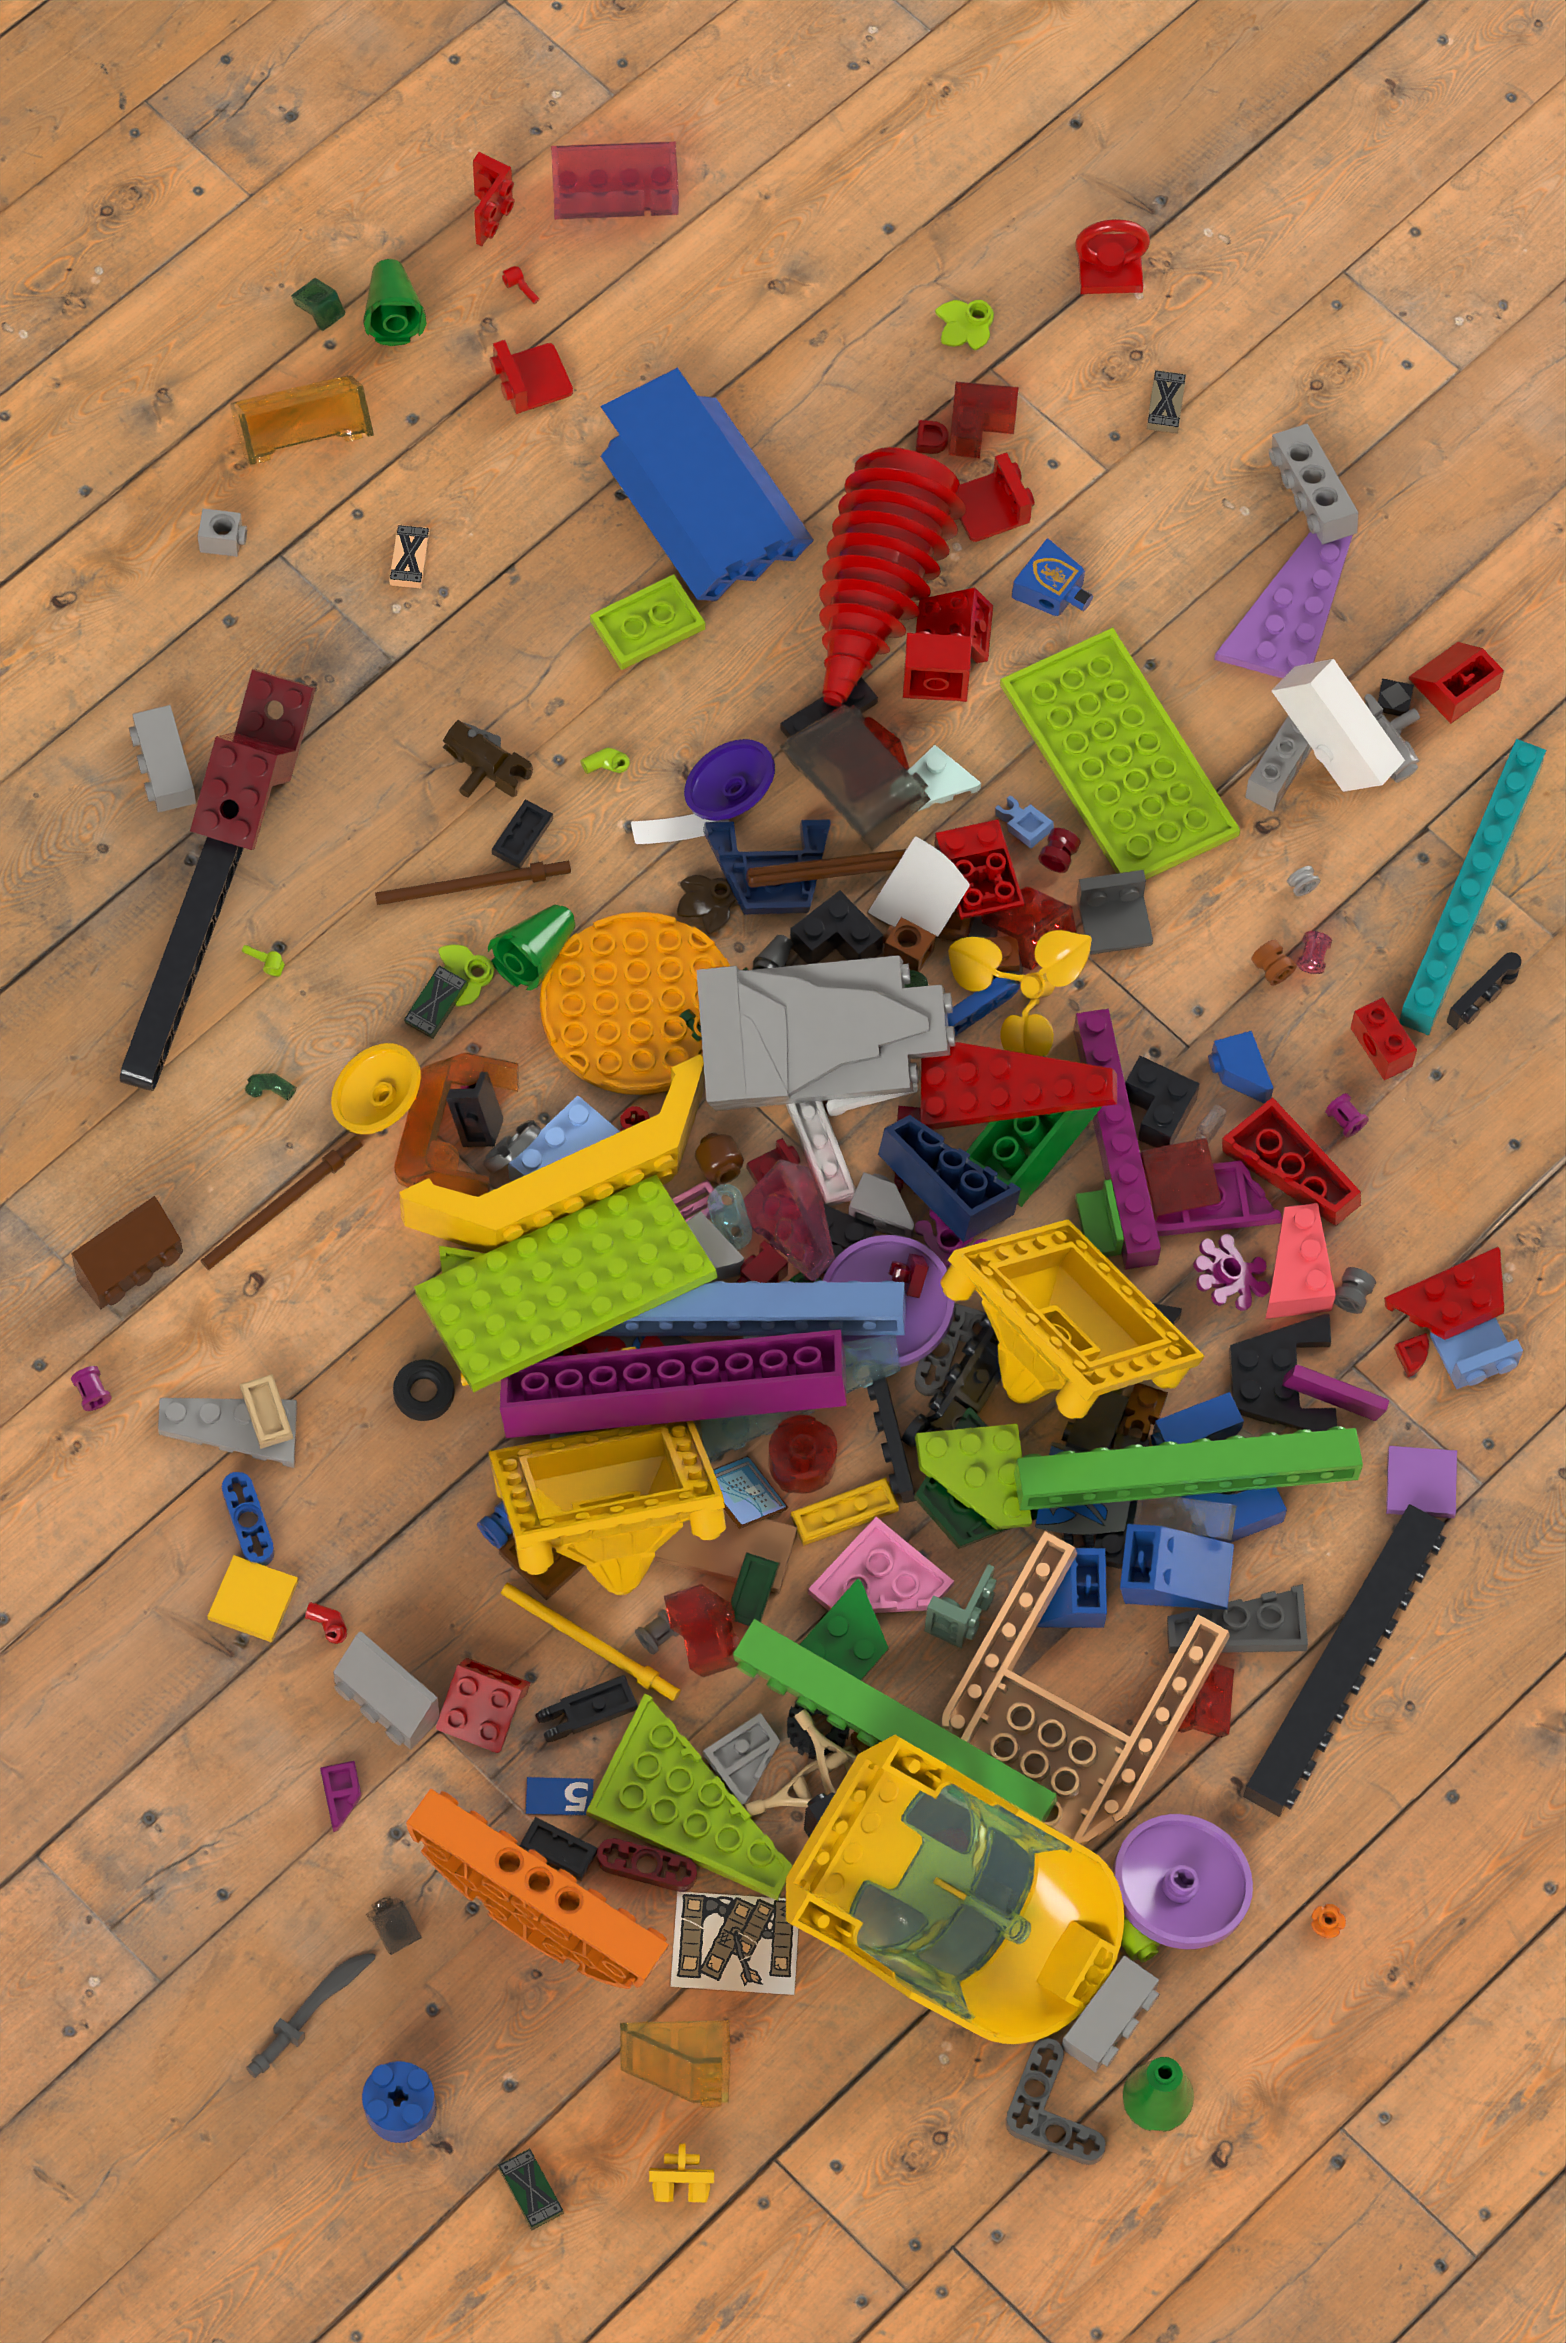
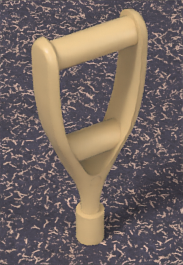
(821, 1743)
(800, 1786)

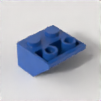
(1081, 1595)

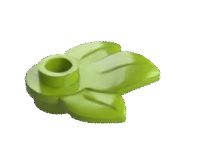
(962, 325)
(462, 962)

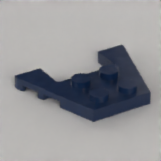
(769, 899)

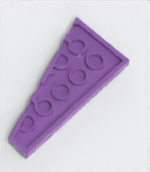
(1291, 613)

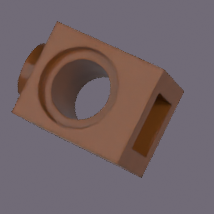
(909, 932)

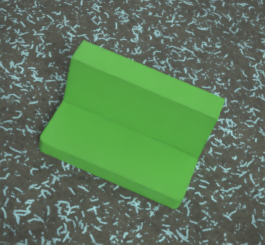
(1101, 1219)

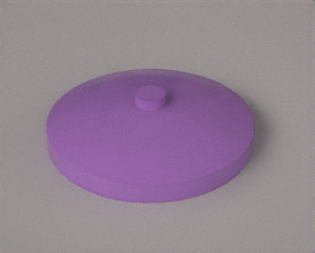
(926, 1317)
(1183, 1881)

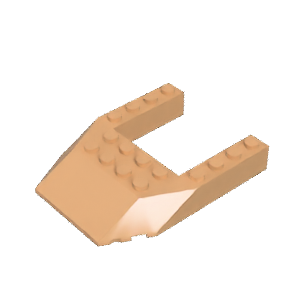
(1054, 1742)

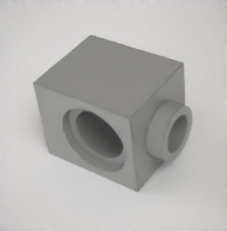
(217, 521)

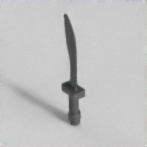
(289, 2032)

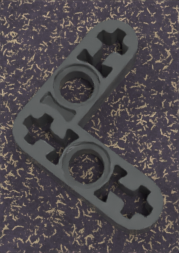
(962, 1331)
(1043, 2119)

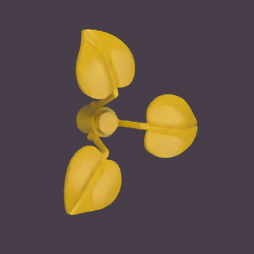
(1062, 959)

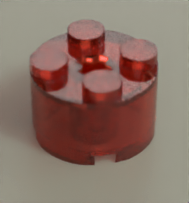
(798, 1472)

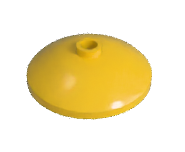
(376, 1088)

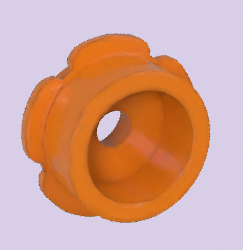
(1324, 1929)

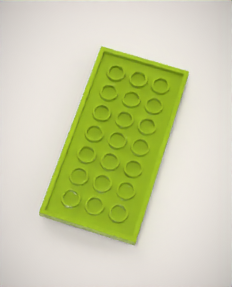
(1119, 756)
(565, 1282)

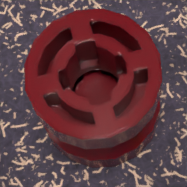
(1058, 852)

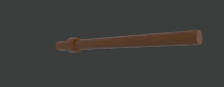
(536, 872)
(331, 1162)

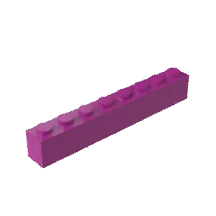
(1119, 1144)

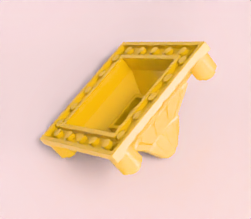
(1067, 1318)
(608, 1498)

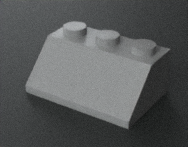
(386, 1692)

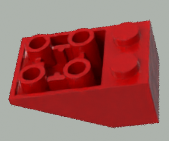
(985, 863)

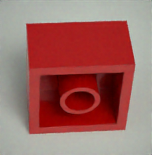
(937, 666)

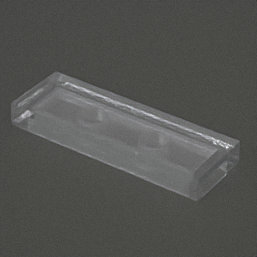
(1188, 1515)

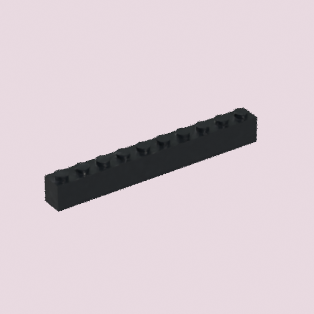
(1344, 1661)

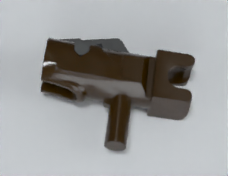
(486, 757)

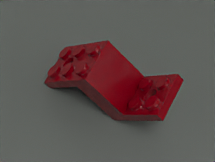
(252, 759)

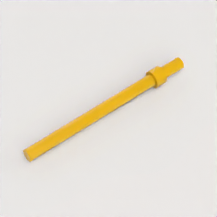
(645, 1676)

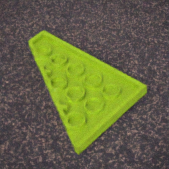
(673, 1801)

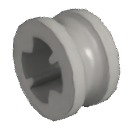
(1303, 881)

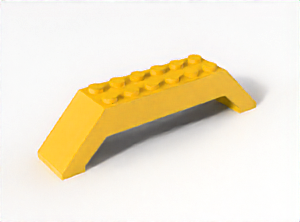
(566, 1184)

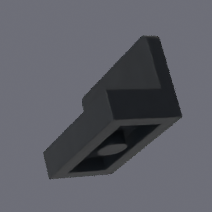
(476, 1113)

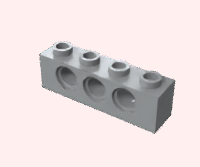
(1314, 484)
(1278, 766)

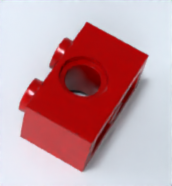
(1383, 1038)

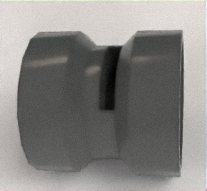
(1355, 1288)

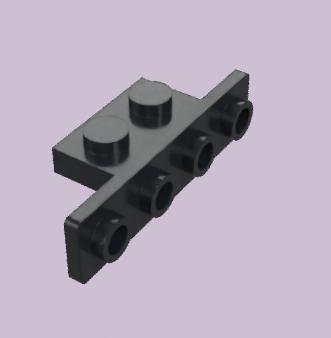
(973, 1378)

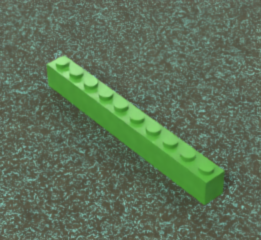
(1188, 1468)
(876, 1715)

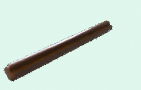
(823, 868)

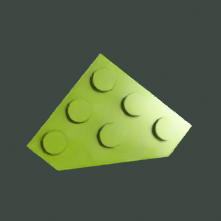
(977, 1470)

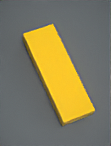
(844, 1511)

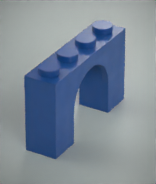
(1217, 1421)

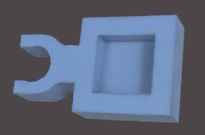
(1026, 825)

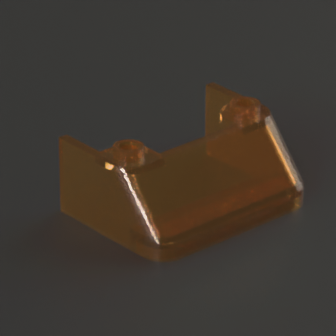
(419, 1151)

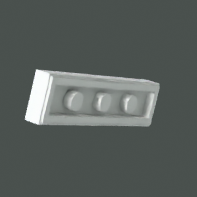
(822, 1152)

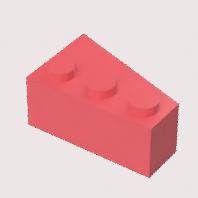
(1301, 1267)

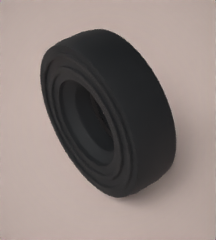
(423, 1409)

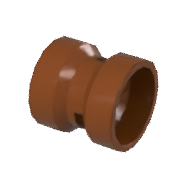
(1273, 962)

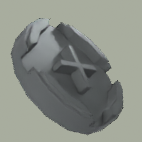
(511, 1147)

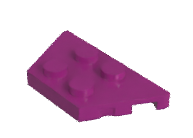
(1241, 1206)

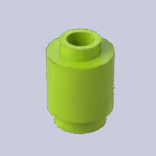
(1137, 1944)

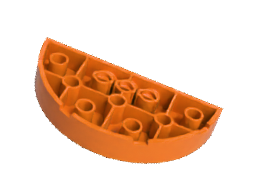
(532, 1897)

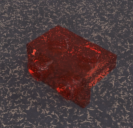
(1212, 1706)

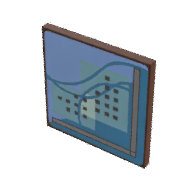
(747, 1493)

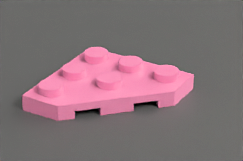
(890, 1570)

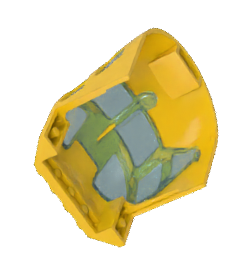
(957, 1897)

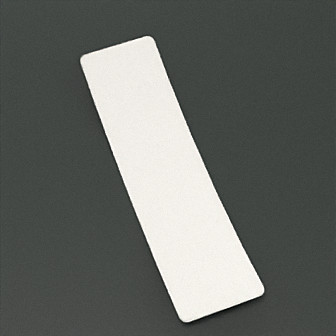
(669, 829)

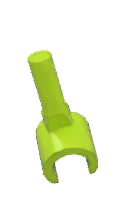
(273, 960)

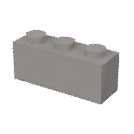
(162, 759)
(1111, 2015)

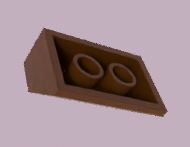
(127, 1253)

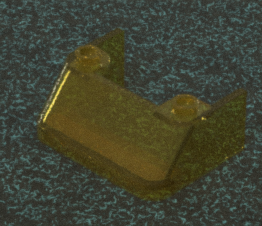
(301, 416)

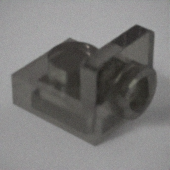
(393, 1924)

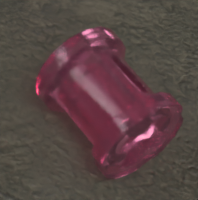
(1314, 952)

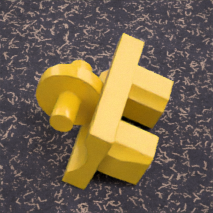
(697, 2179)

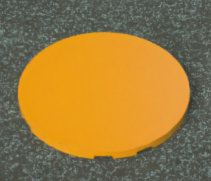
(619, 998)

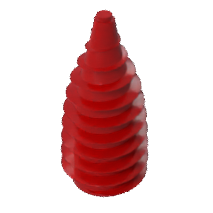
(881, 554)

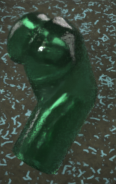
(272, 1082)

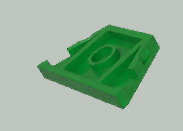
(849, 1634)

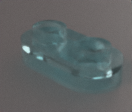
(730, 1216)

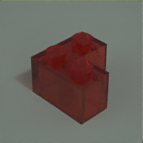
(978, 410)
(706, 1628)

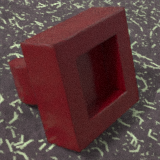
(912, 1274)

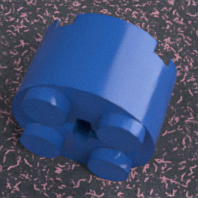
(385, 2087)

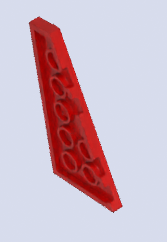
(999, 1084)

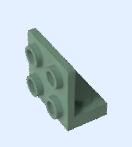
(952, 1623)

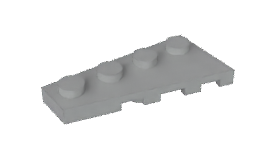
(223, 1425)

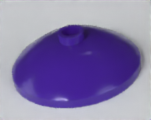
(729, 780)

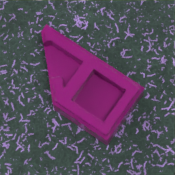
(341, 1791)

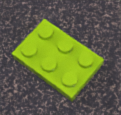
(647, 622)

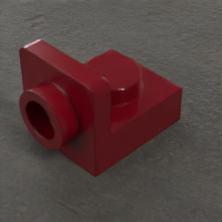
(761, 1165)

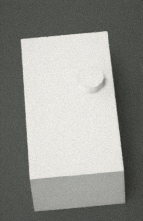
(1338, 725)

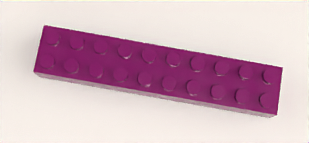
(675, 1384)

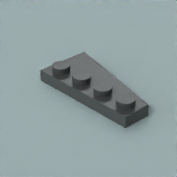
(1254, 1625)

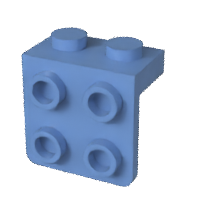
(1477, 1354)

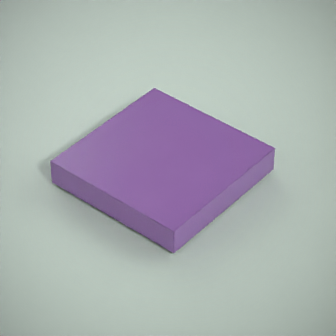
(1421, 1479)

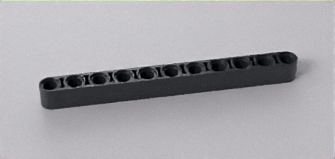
(181, 960)

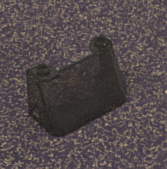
(856, 774)

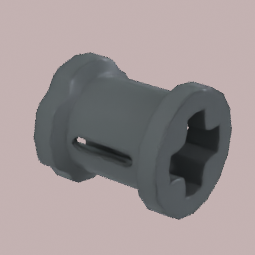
(655, 1632)

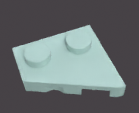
(943, 777)

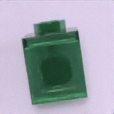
(320, 302)

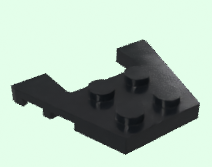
(1259, 1371)

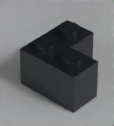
(836, 926)
(1165, 1097)

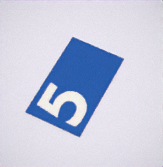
(558, 1795)

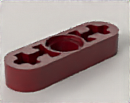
(619, 1866)

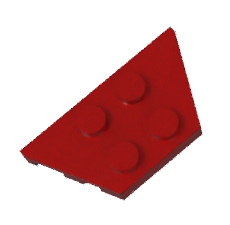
(1455, 1297)

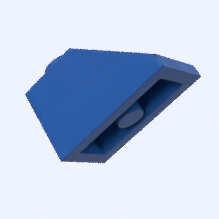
(1241, 1066)

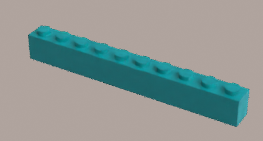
(1472, 887)

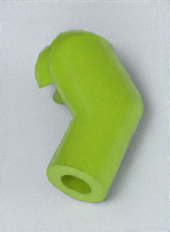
(607, 759)

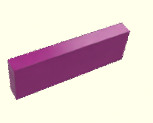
(1335, 1392)

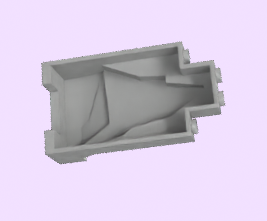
(817, 1031)

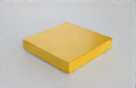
(253, 1598)

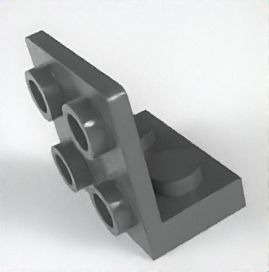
(1114, 911)

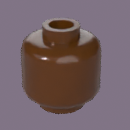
(719, 1158)

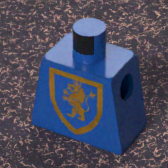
(1051, 581)

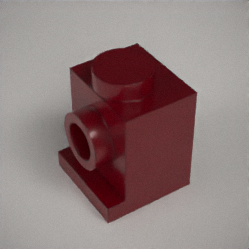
(765, 1267)

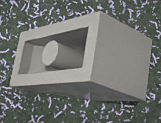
(881, 1205)

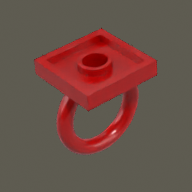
(1111, 260)

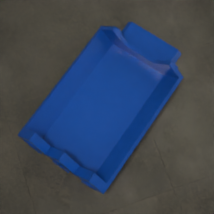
(699, 486)

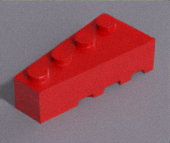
(1288, 1158)

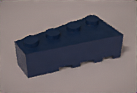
(946, 1179)

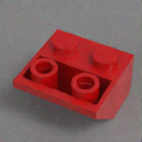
(1458, 679)

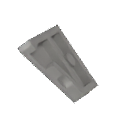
(743, 1756)

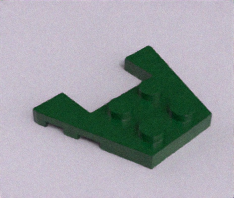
(956, 1520)

